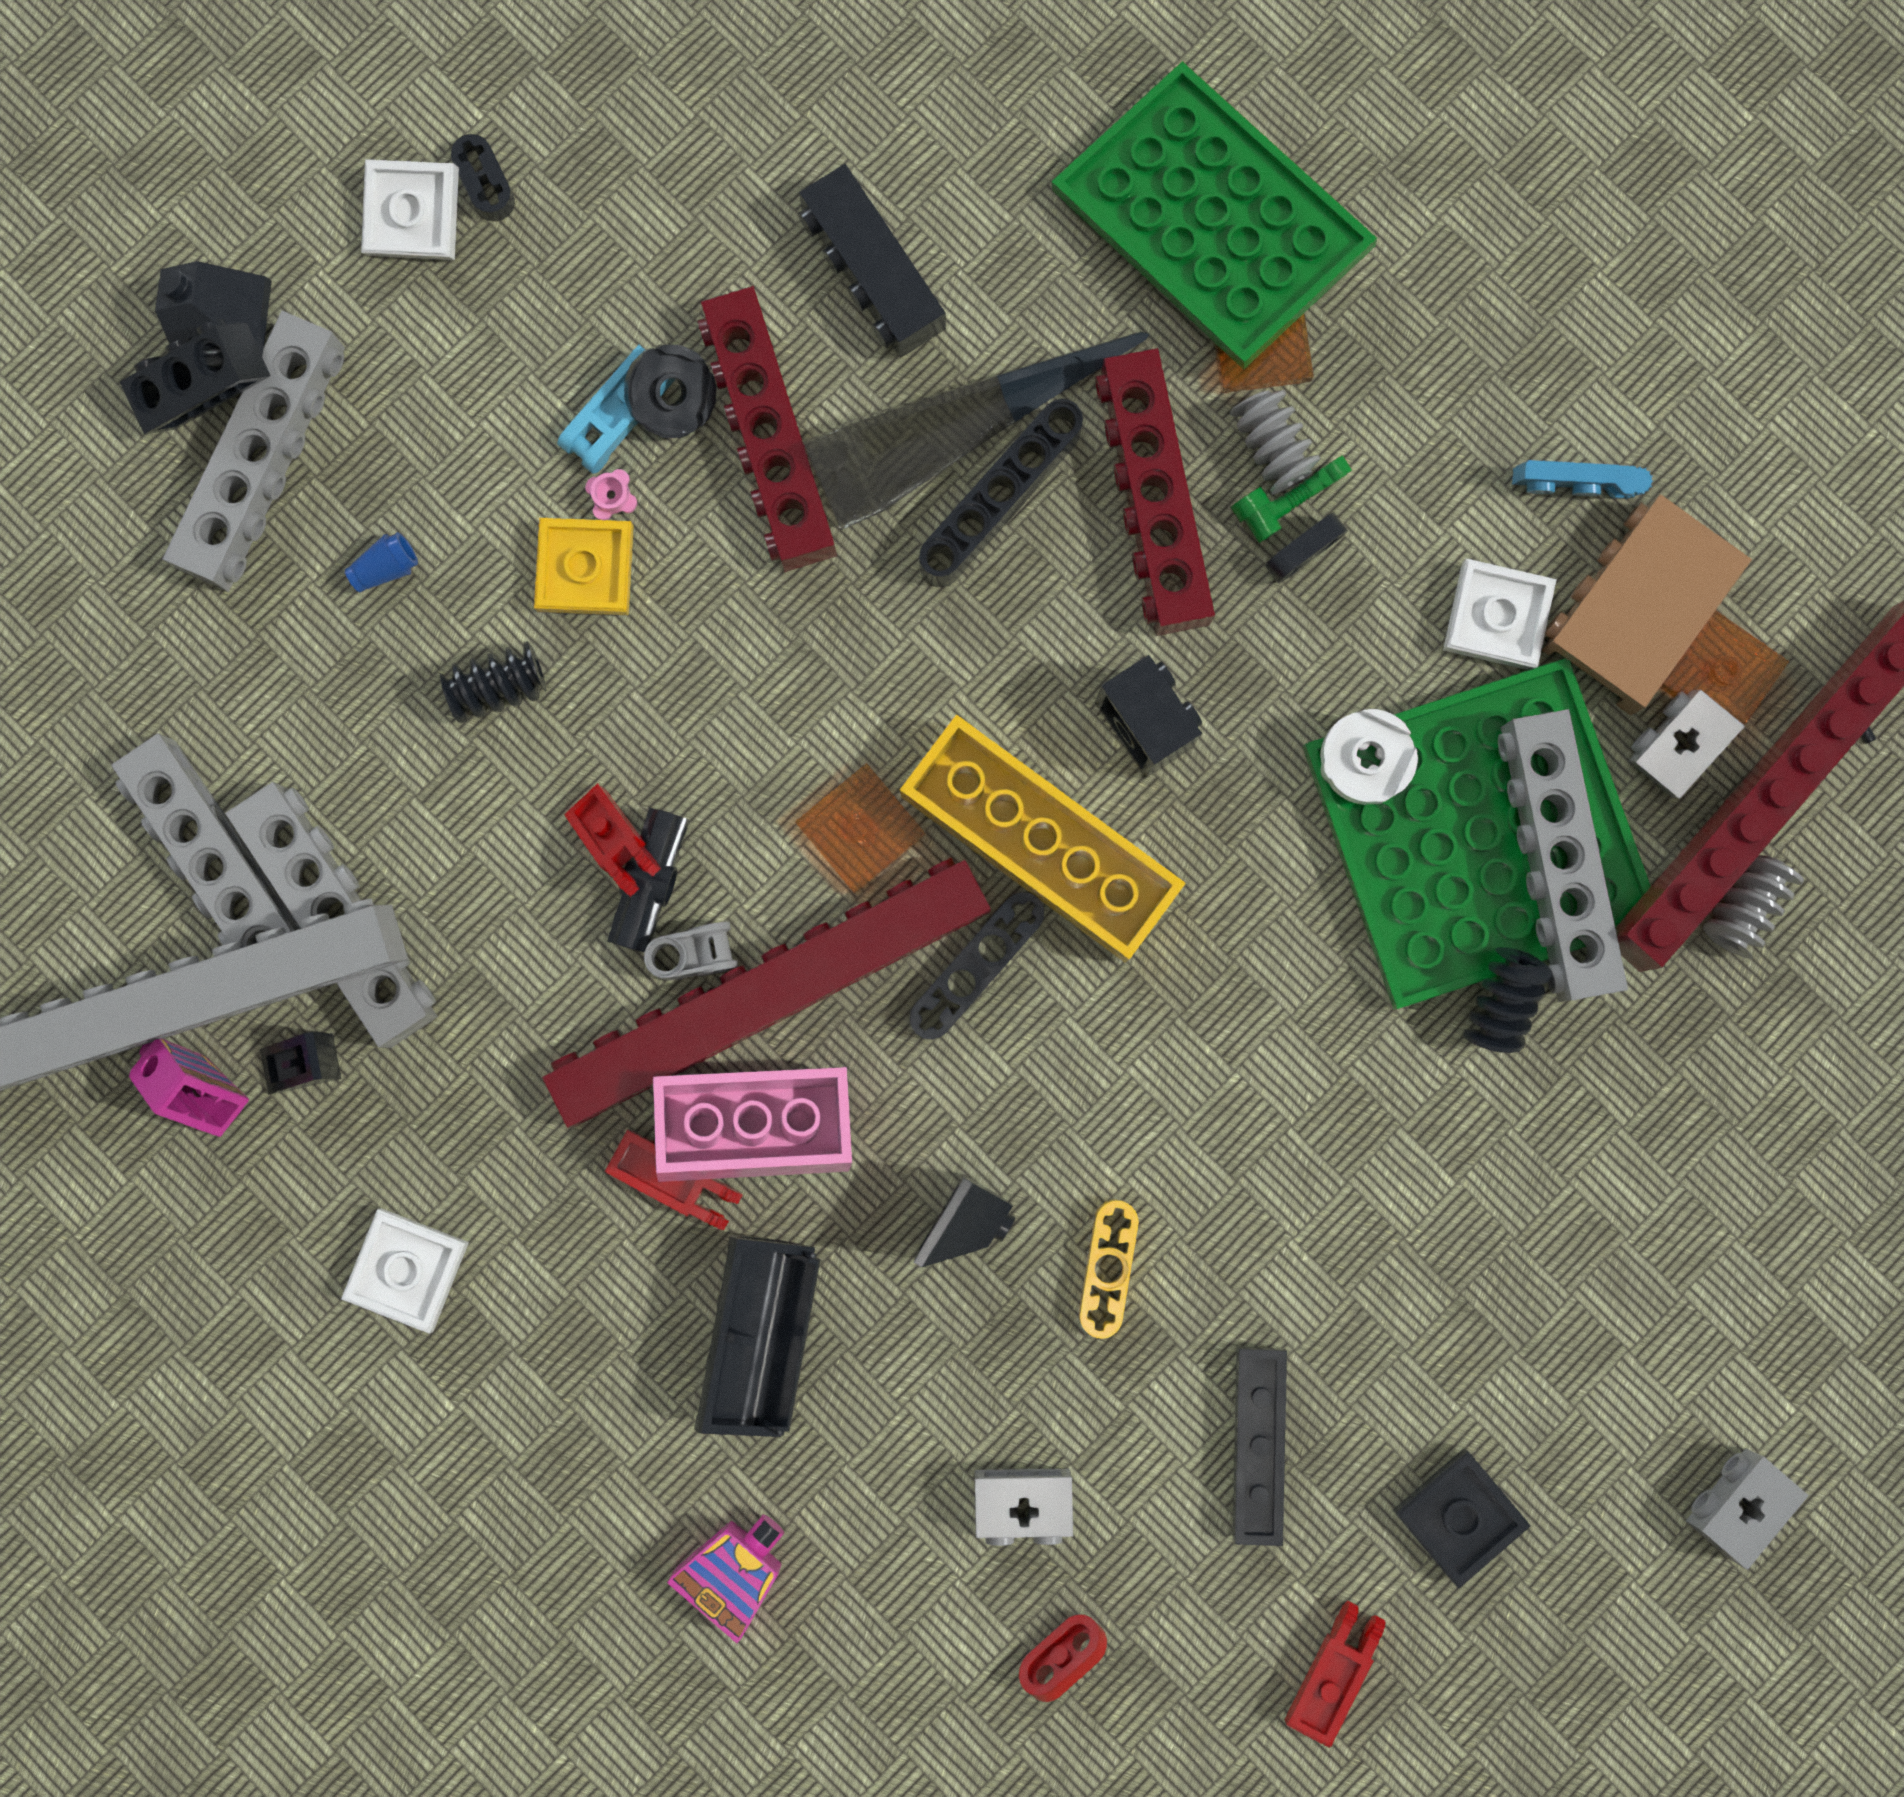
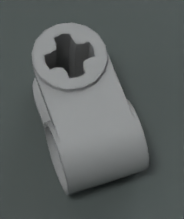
(694, 952)

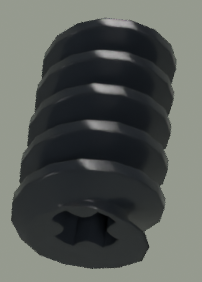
(493, 683)
(1511, 1001)

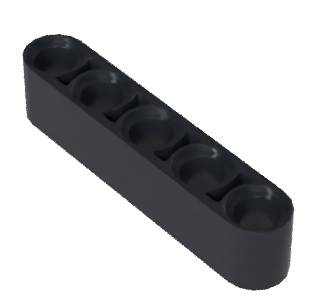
(1005, 472)

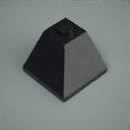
(208, 292)
(966, 1223)

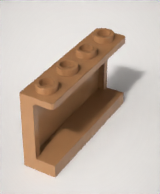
(1646, 601)

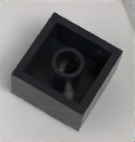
(1149, 715)

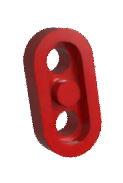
(1062, 1655)

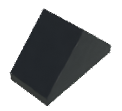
(300, 1062)

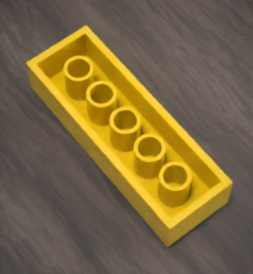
(1041, 838)

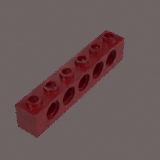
(740, 317)
(1142, 377)

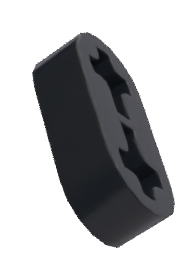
(474, 180)
(1306, 548)

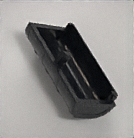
(758, 1338)

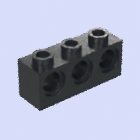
(194, 376)

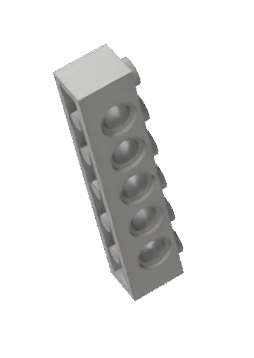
(250, 427)
(141, 777)
(258, 824)
(1583, 877)

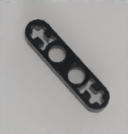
(972, 962)

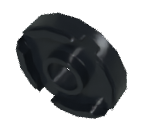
(644, 384)

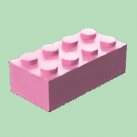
(752, 1124)

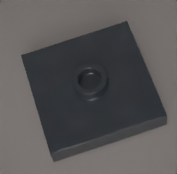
(1461, 1518)

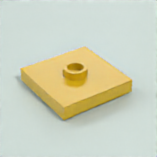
(583, 566)

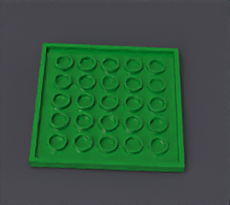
(1443, 859)

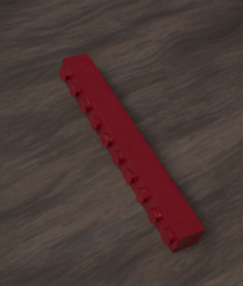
(1766, 798)
(766, 994)

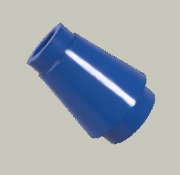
(383, 562)

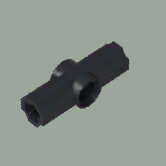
(638, 914)

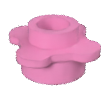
(600, 486)

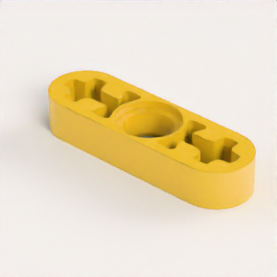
(1091, 1301)

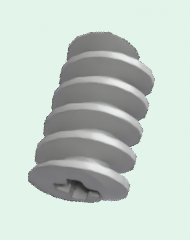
(1275, 439)
(1749, 903)

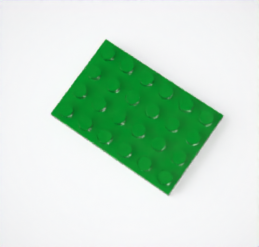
(1213, 214)

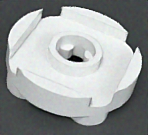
(1394, 749)

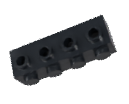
(872, 261)

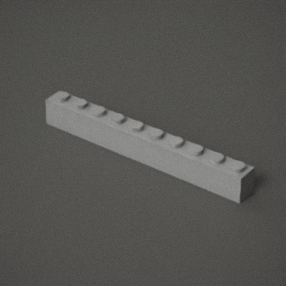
(199, 992)

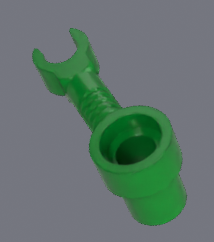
(1263, 515)

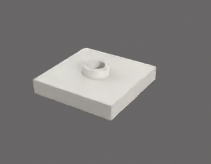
(410, 209)
(1499, 614)
(405, 1270)

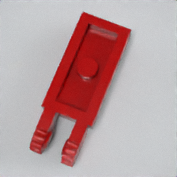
(610, 837)
(636, 1166)
(1334, 1678)

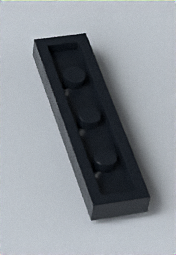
(1259, 1446)

